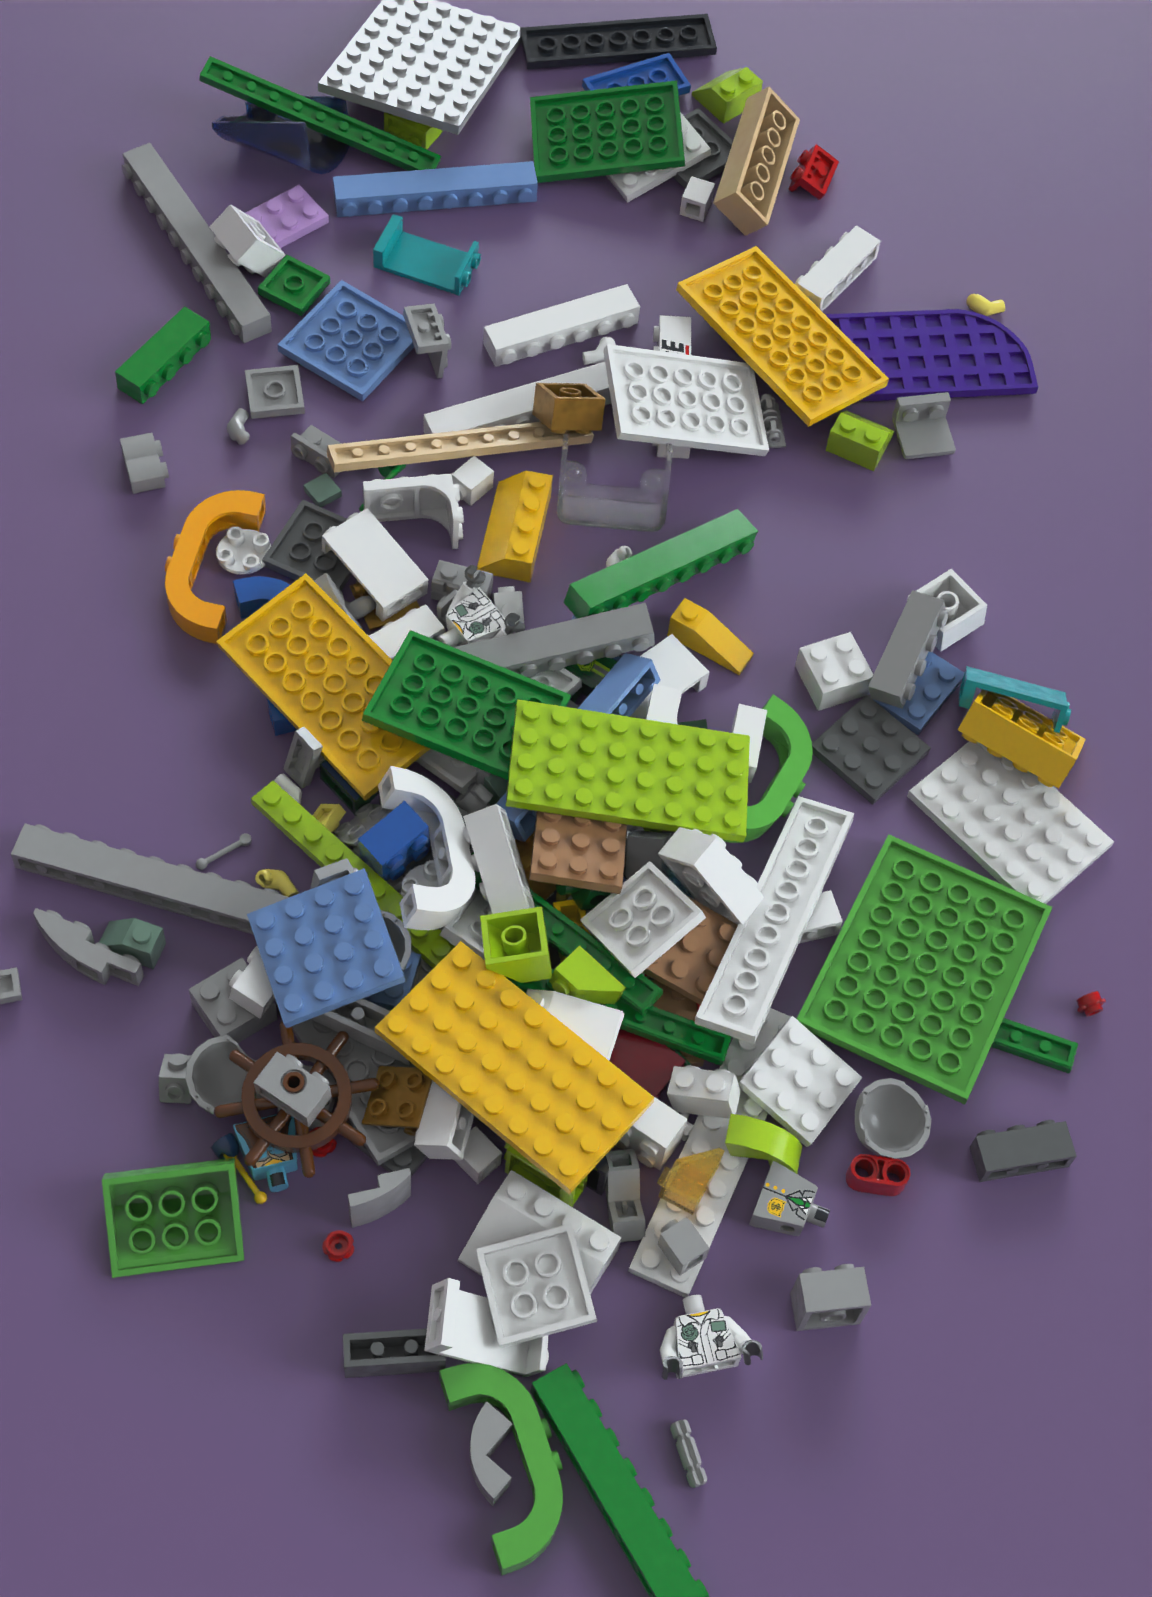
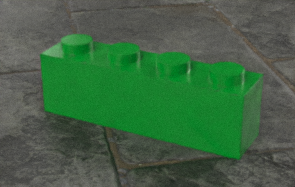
(163, 355)

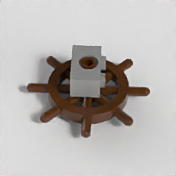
(298, 1094)

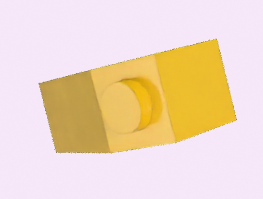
(708, 636)

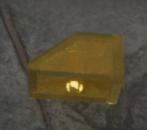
(689, 1179)

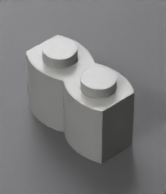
(143, 463)

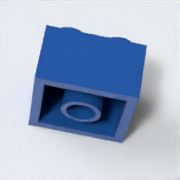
(395, 842)

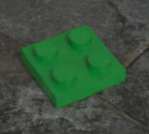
(294, 285)

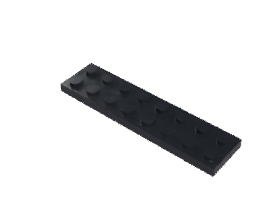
(617, 41)

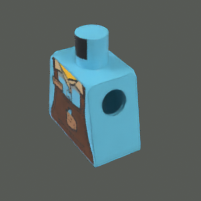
(273, 1162)

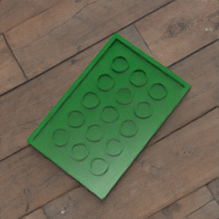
(607, 131)
(454, 702)

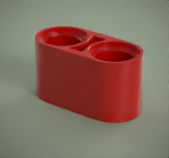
(877, 1168)

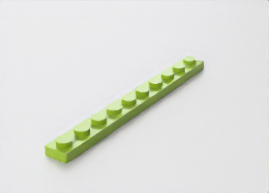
(328, 849)

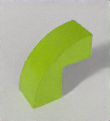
(762, 1140)

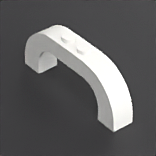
(433, 906)

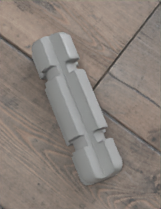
(688, 1453)

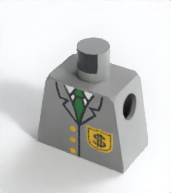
(787, 1203)

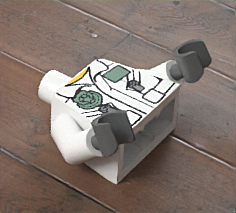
(474, 616)
(704, 1342)

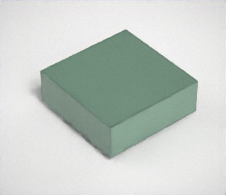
(322, 490)

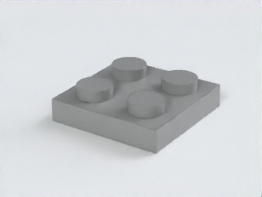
(274, 391)

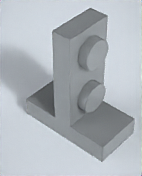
(303, 757)

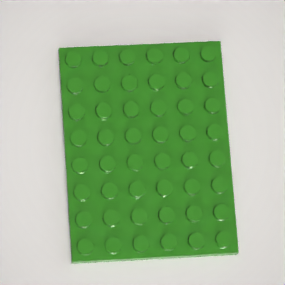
(924, 968)

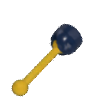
(228, 1147)

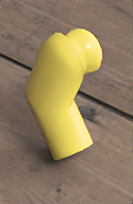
(983, 306)
(276, 880)

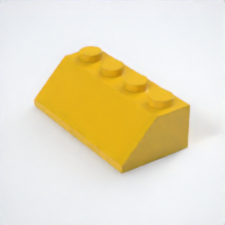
(516, 525)

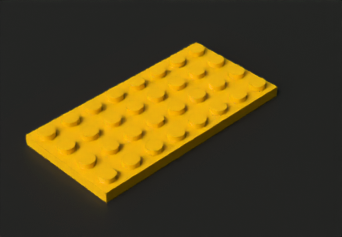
(782, 335)
(321, 678)
(515, 1066)

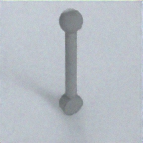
(245, 840)

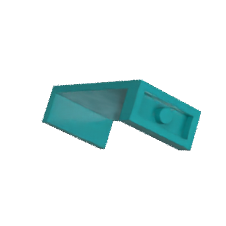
(424, 259)
(977, 678)

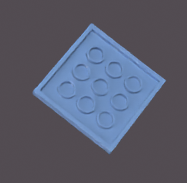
(349, 340)
(325, 948)

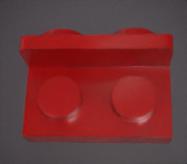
(814, 171)

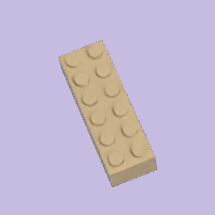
(756, 161)

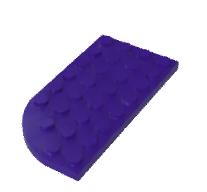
(940, 353)

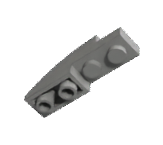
(77, 947)

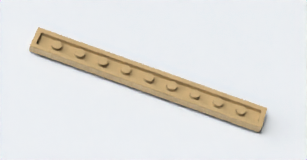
(448, 446)

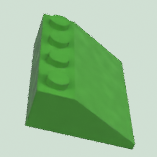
(173, 1217)

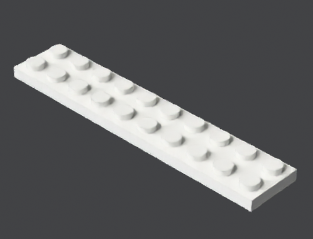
(769, 936)
(706, 1135)

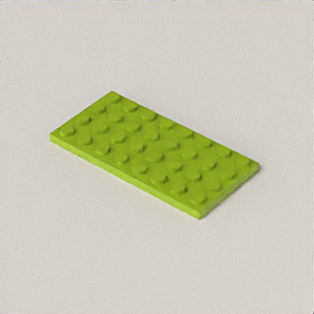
(628, 770)

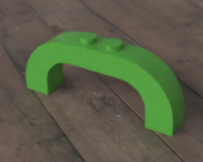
(795, 751)
(485, 1383)

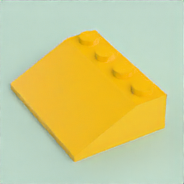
(1022, 737)

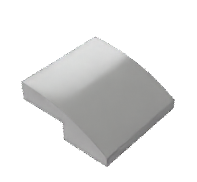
(375, 1203)

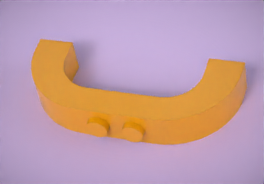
(219, 512)

